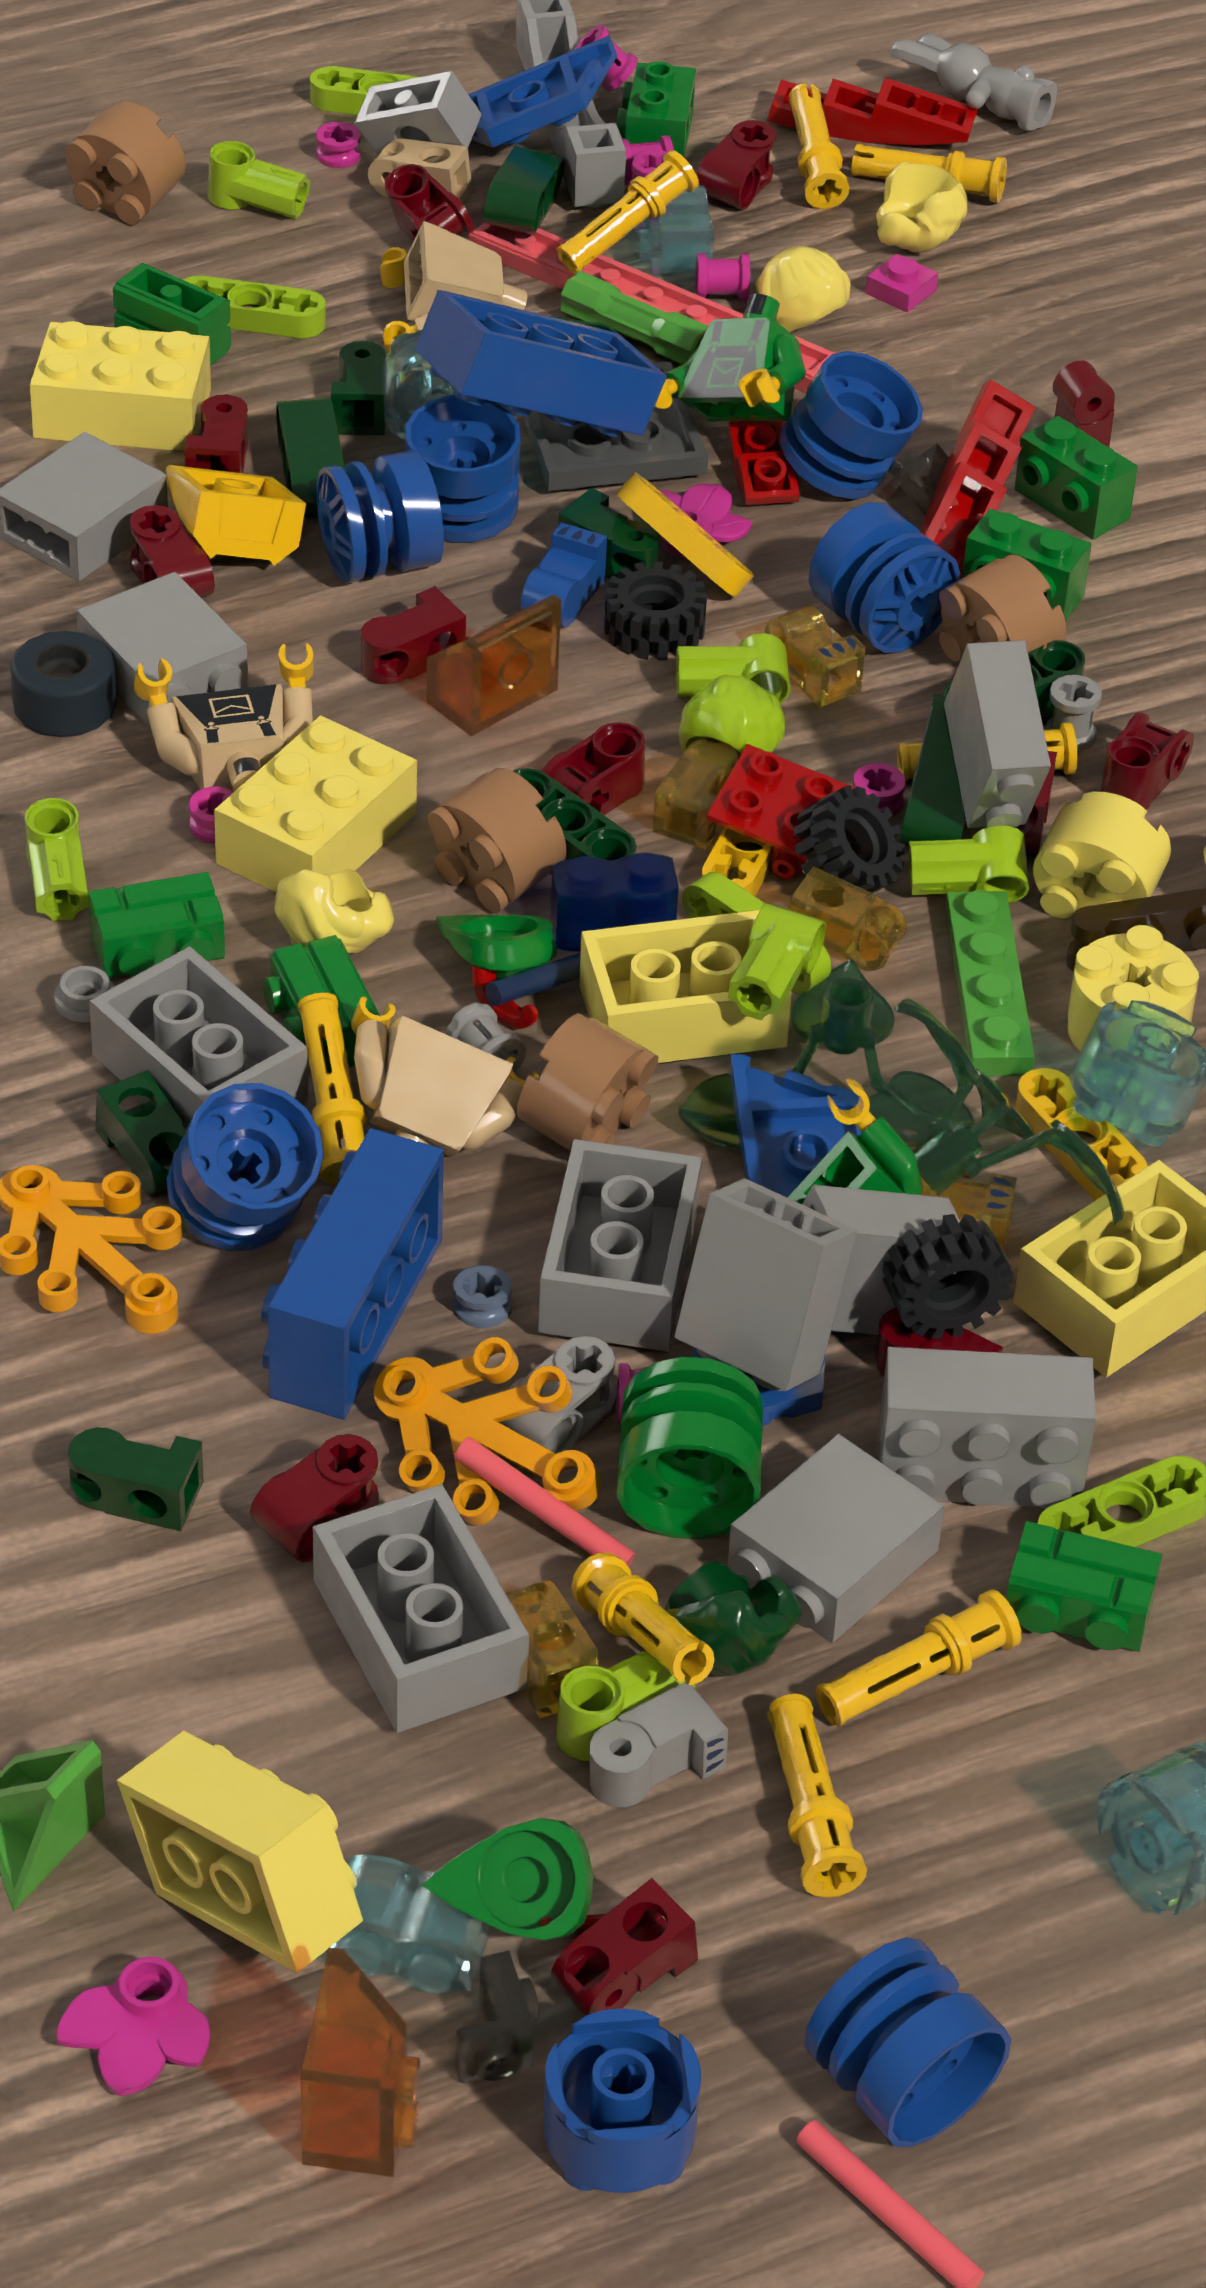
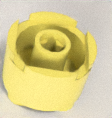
(1099, 855)
(1126, 969)

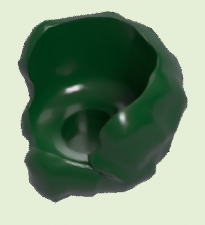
(735, 1621)

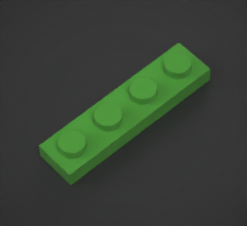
(989, 982)

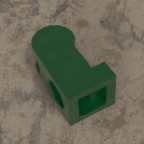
(358, 394)
(626, 540)
(142, 1134)
(135, 1477)

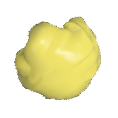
(920, 207)
(805, 284)
(330, 905)

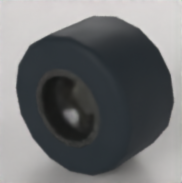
(63, 683)

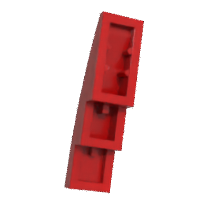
(892, 116)
(977, 468)

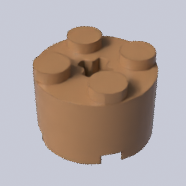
(124, 162)
(999, 605)
(496, 838)
(588, 1084)

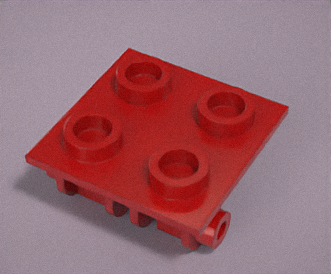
(765, 800)

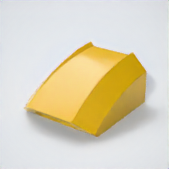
(237, 512)

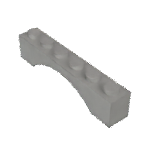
(590, 146)

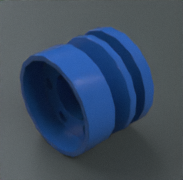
(851, 425)
(472, 463)
(380, 516)
(882, 576)
(251, 1136)
(907, 2042)

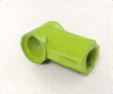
(242, 180)
(757, 658)
(56, 858)
(987, 862)
(778, 951)
(599, 1695)

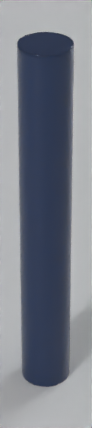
(533, 980)

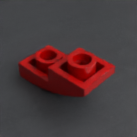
(760, 463)

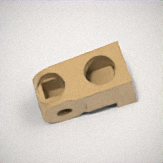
(444, 162)

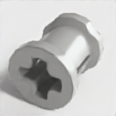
(1074, 702)
(487, 1035)

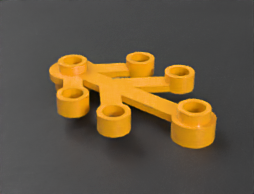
(38, 1196)
(481, 1422)

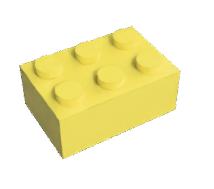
(120, 385)
(316, 806)
(671, 987)
(1122, 1284)
(241, 1850)

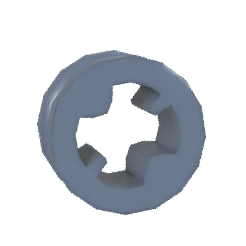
(490, 1299)

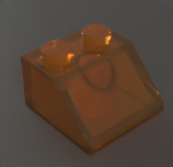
(497, 667)
(356, 2076)

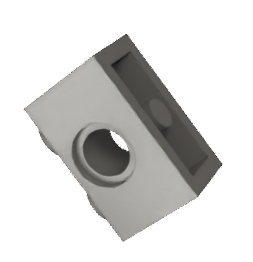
(418, 109)

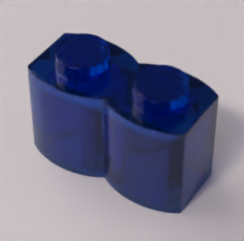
(610, 894)

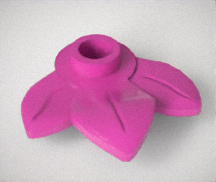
(710, 508)
(137, 2034)

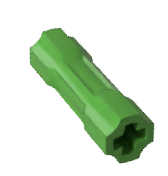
(600, 302)

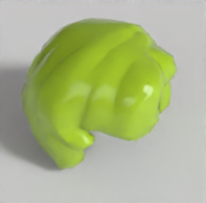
(734, 713)

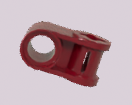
(739, 164)
(420, 198)
(166, 548)
(1145, 760)
(603, 767)
(317, 1490)

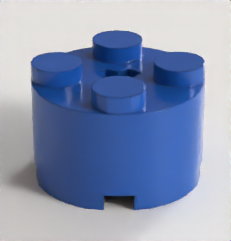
(621, 2102)

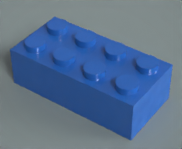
(539, 364)
(354, 1273)

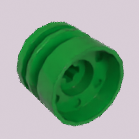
(690, 1447)

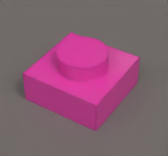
(901, 282)

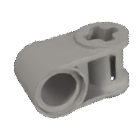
(588, 1367)

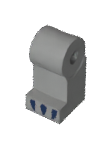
(655, 1744)

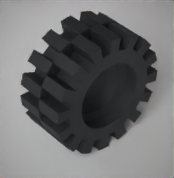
(654, 610)
(856, 818)
(939, 1251)

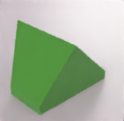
(45, 1811)

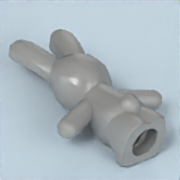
(971, 77)

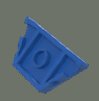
(542, 94)
(784, 1123)

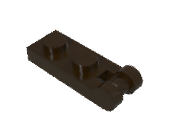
(1176, 915)

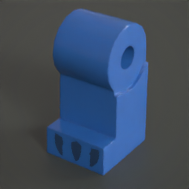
(569, 570)

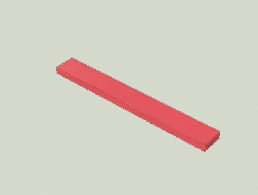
(538, 258)

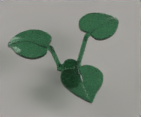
(845, 1017)
(953, 1149)

